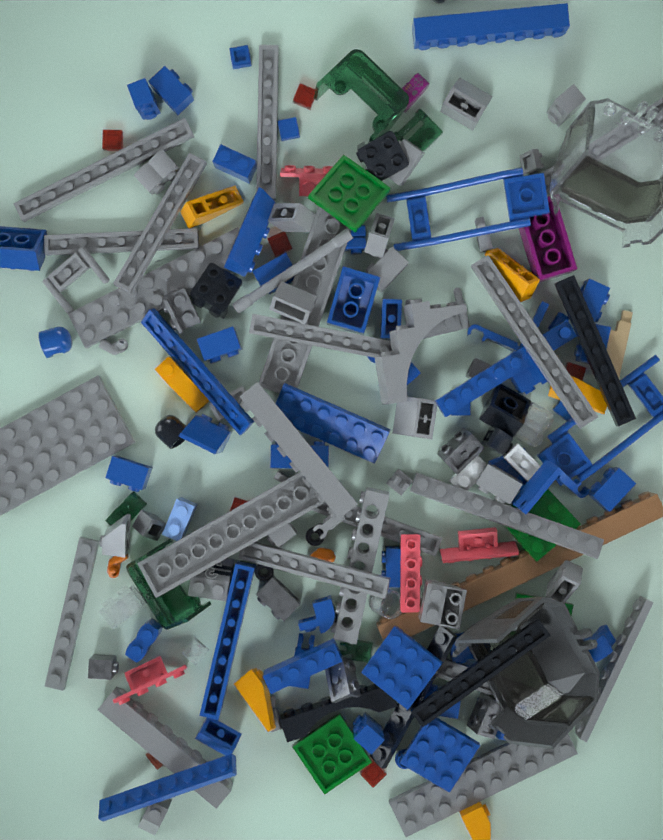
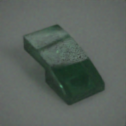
(131, 505)

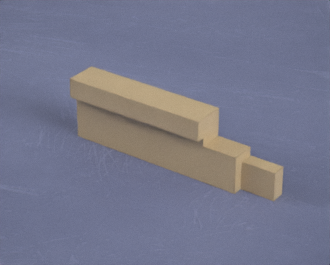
(618, 340)

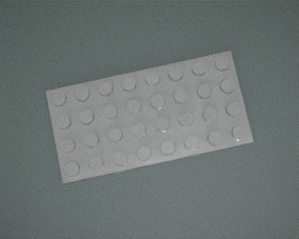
(59, 442)

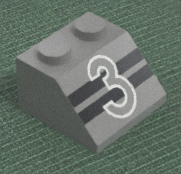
(213, 582)

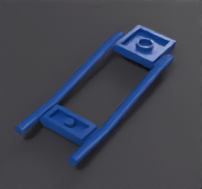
(524, 198)
(568, 455)

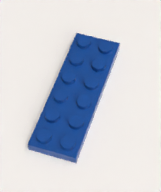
(332, 423)

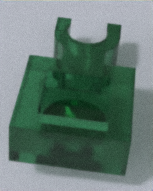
(360, 652)

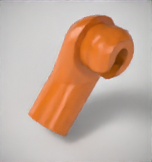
(324, 554)
(114, 565)

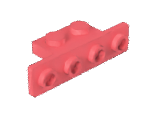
(308, 176)
(478, 545)
(410, 573)
(147, 675)

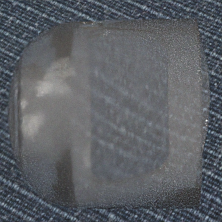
(381, 605)

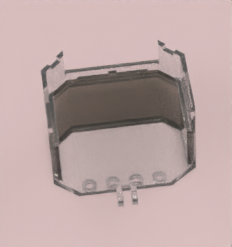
(613, 169)

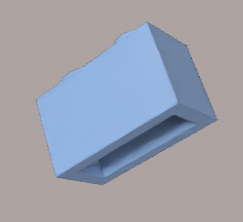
(179, 519)

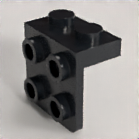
(382, 156)
(215, 290)

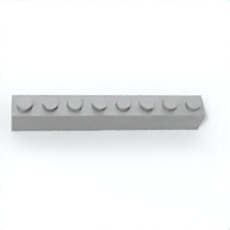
(298, 450)
(160, 742)

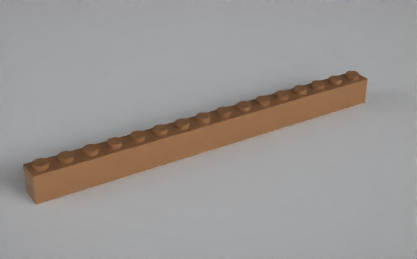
(522, 568)

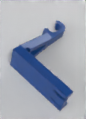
(503, 341)
(541, 482)

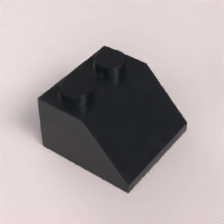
(505, 410)

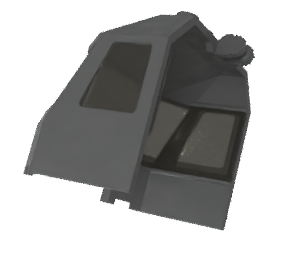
(546, 687)

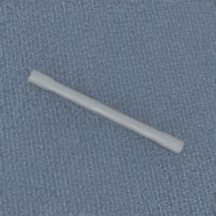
(249, 299)

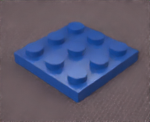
(401, 667)
(440, 753)

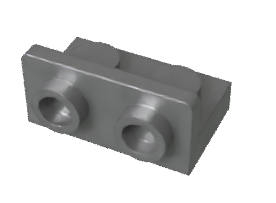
(180, 309)
(460, 450)
(342, 680)
(483, 713)

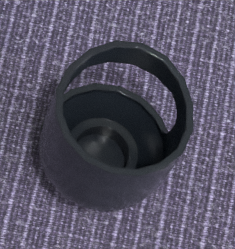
(168, 431)

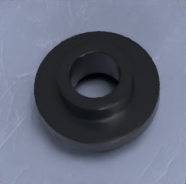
(314, 542)
(263, 577)

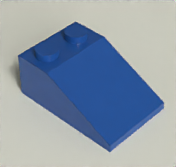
(353, 300)
(207, 434)

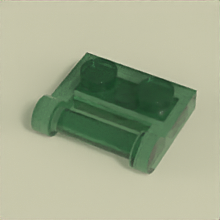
(425, 135)

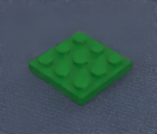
(349, 193)
(549, 508)
(331, 753)

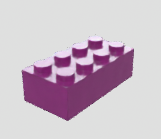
(548, 245)

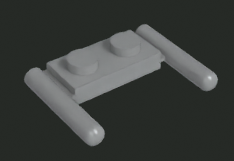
(70, 272)
(451, 324)

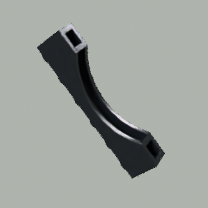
(299, 721)

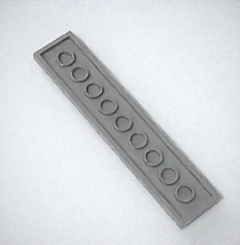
(122, 310)
(288, 358)
(228, 534)
(481, 779)

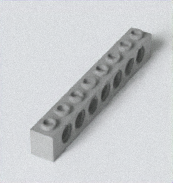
(349, 631)

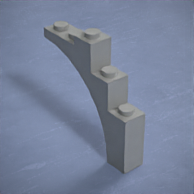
(394, 365)

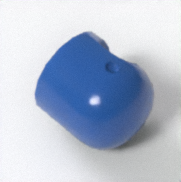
(55, 341)

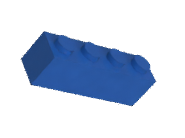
(302, 666)

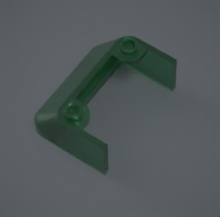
(371, 84)
(171, 607)

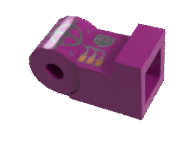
(415, 89)

